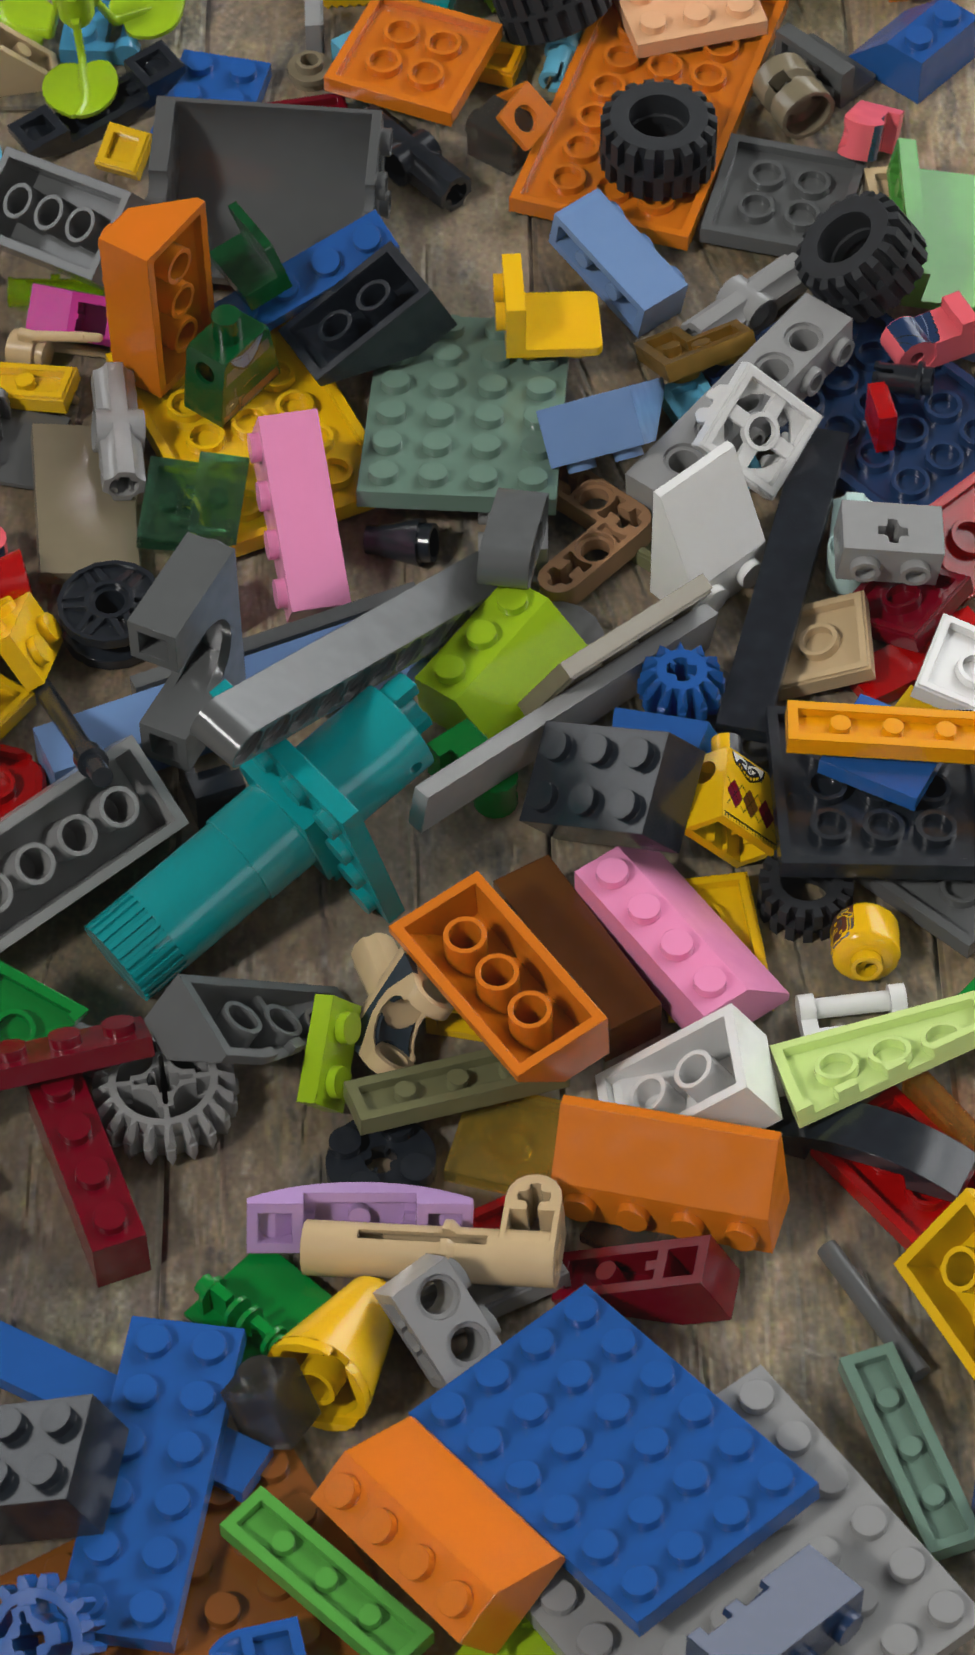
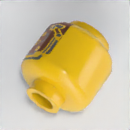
(865, 942)

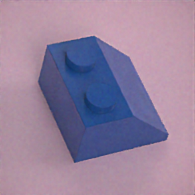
(920, 48)

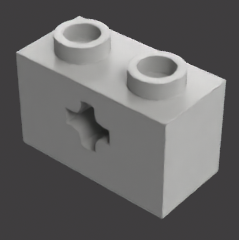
(888, 542)

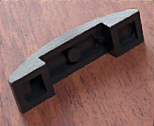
(147, 75)
(887, 1141)

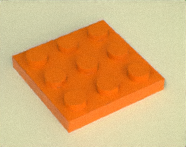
(414, 58)

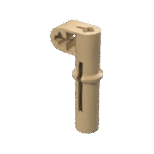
(487, 1255)

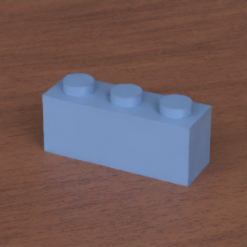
(618, 262)

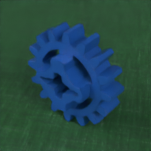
(29, 1614)

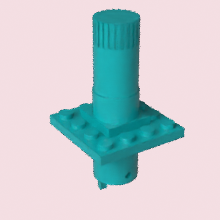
(296, 813)

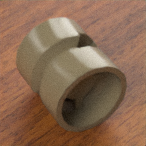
(793, 95)

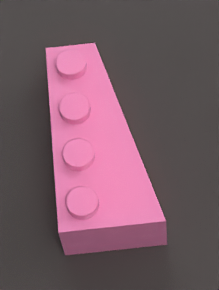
(298, 513)

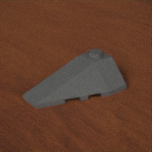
(233, 1019)

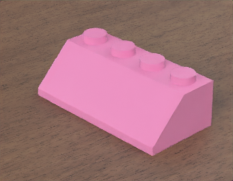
(675, 937)

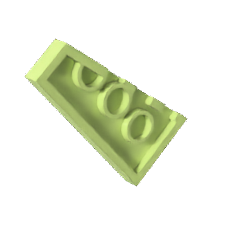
(871, 1055)

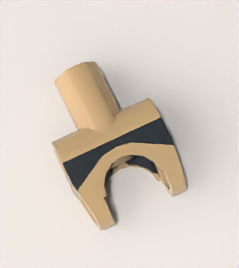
(395, 1003)

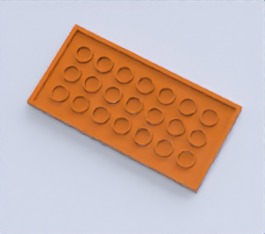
(567, 154)

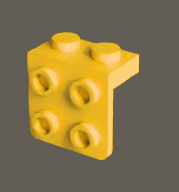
(544, 321)
(28, 639)

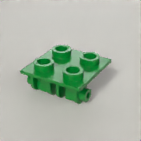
(259, 1295)

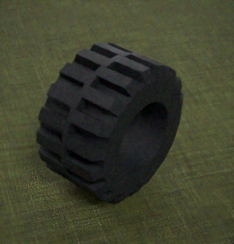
(547, 20)
(658, 139)
(861, 255)

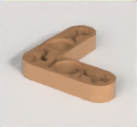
(602, 533)

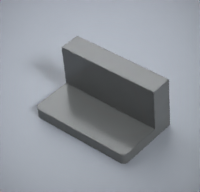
(835, 70)

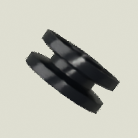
(96, 612)

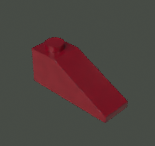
(658, 1280)

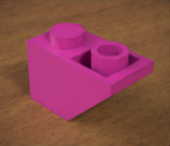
(67, 310)

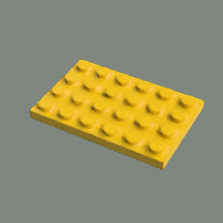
(182, 434)

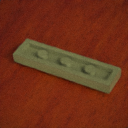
(435, 1091)

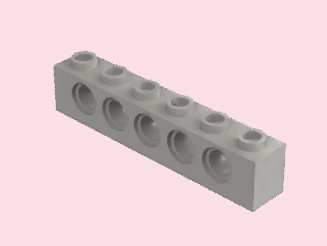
(793, 352)

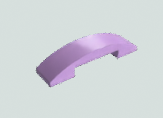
(279, 1215)

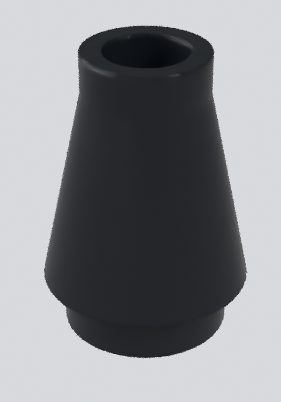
(405, 541)

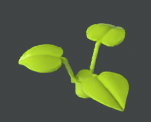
(86, 87)

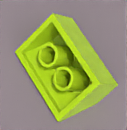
(496, 661)

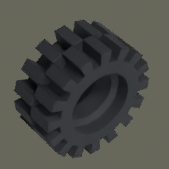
(796, 914)

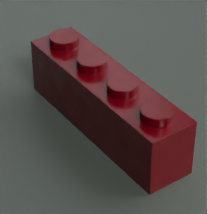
(89, 1178)

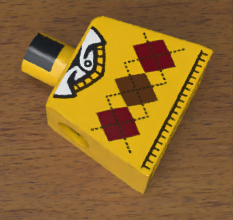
(732, 805)

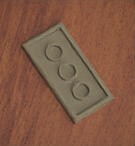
(72, 514)
(617, 642)

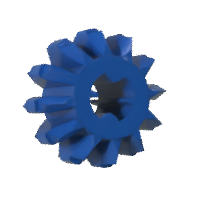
(681, 683)

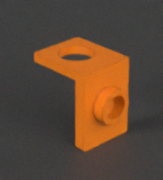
(529, 99)

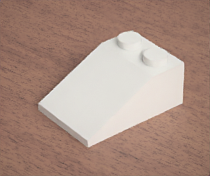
(706, 527)
(705, 1071)

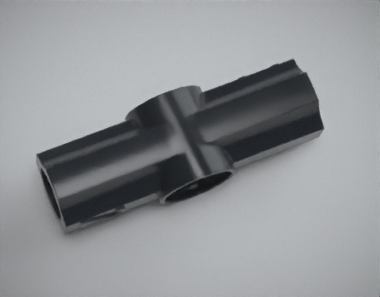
(419, 161)

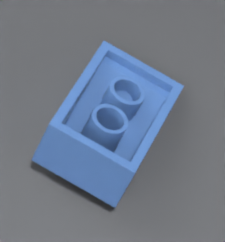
(602, 425)

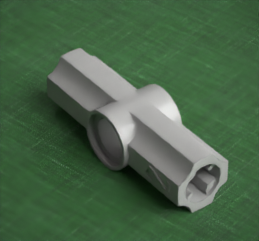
(751, 300)
(118, 431)

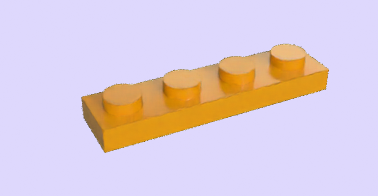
(880, 732)

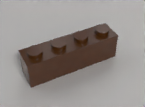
(585, 950)

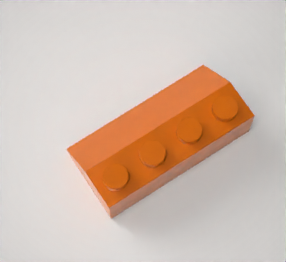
(157, 288)
(504, 983)
(670, 1173)
(439, 1533)

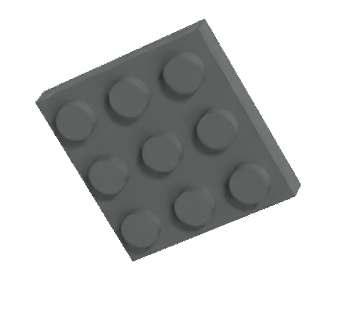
(773, 193)

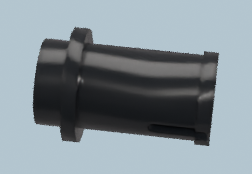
(905, 378)

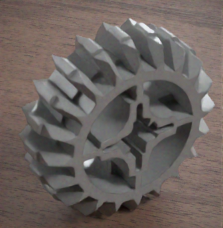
(133, 1111)

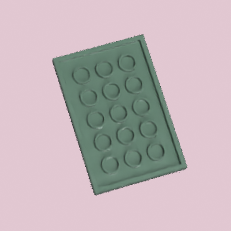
(459, 424)

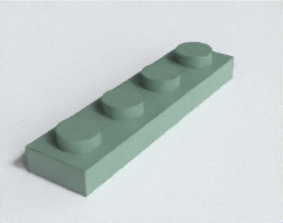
(909, 1450)

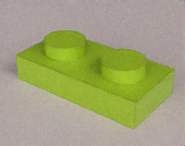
(329, 1053)

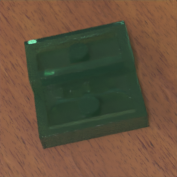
(192, 498)

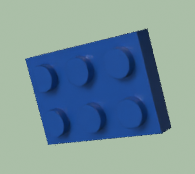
(222, 78)

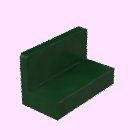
(250, 262)

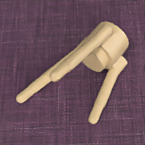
(39, 346)

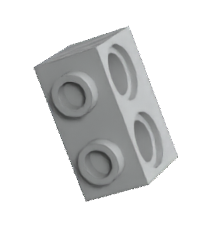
(431, 1330)

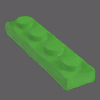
(323, 1579)

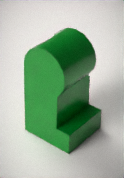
(455, 743)

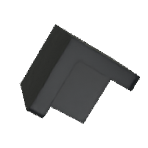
(210, 790)

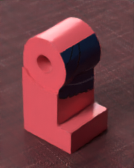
(870, 130)
(934, 335)

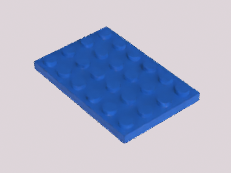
(617, 1458)

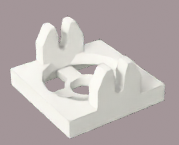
(787, 445)

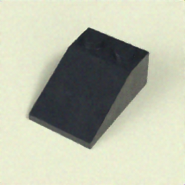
(368, 320)

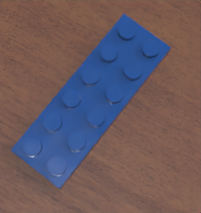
(163, 1489)

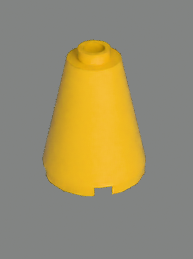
(341, 1352)

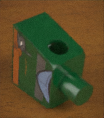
(228, 364)

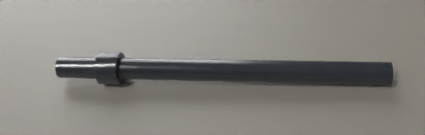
(87, 755)

